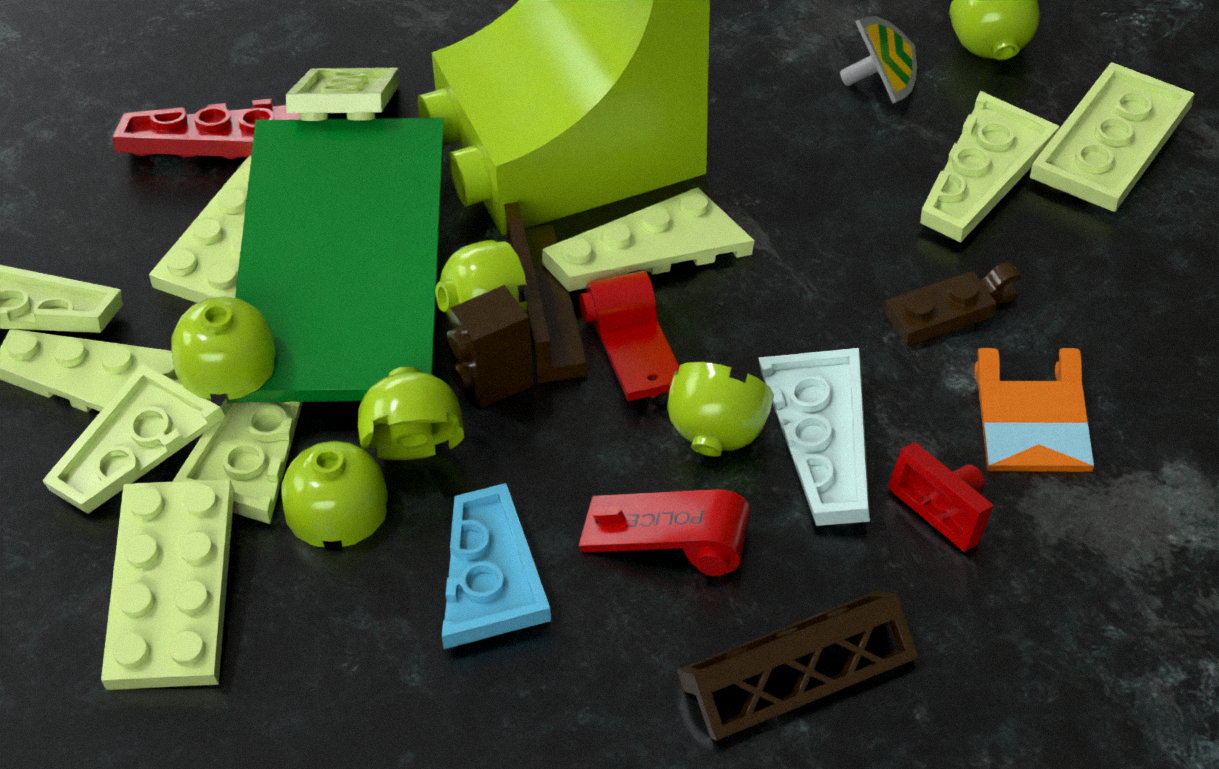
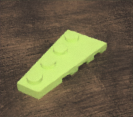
(983, 166)
(648, 240)
(54, 303)
(74, 367)
(250, 451)

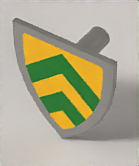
(890, 55)

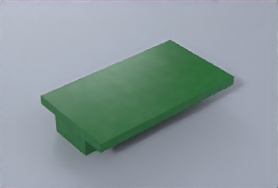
(343, 251)

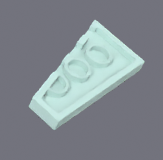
(823, 425)

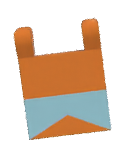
(1034, 422)

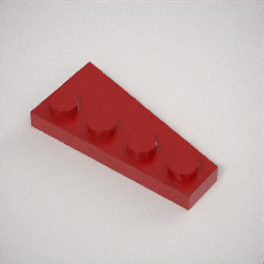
(208, 132)

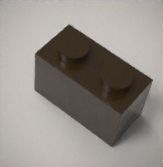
(491, 347)

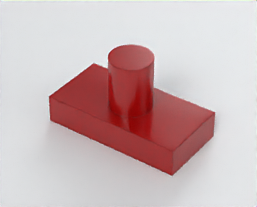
(942, 497)

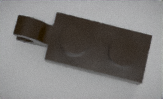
(951, 304)

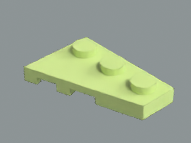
(130, 437)

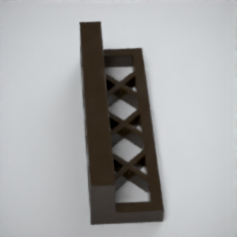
(552, 320)
(790, 643)

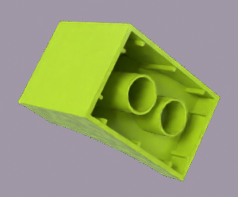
(574, 104)

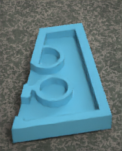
(491, 571)

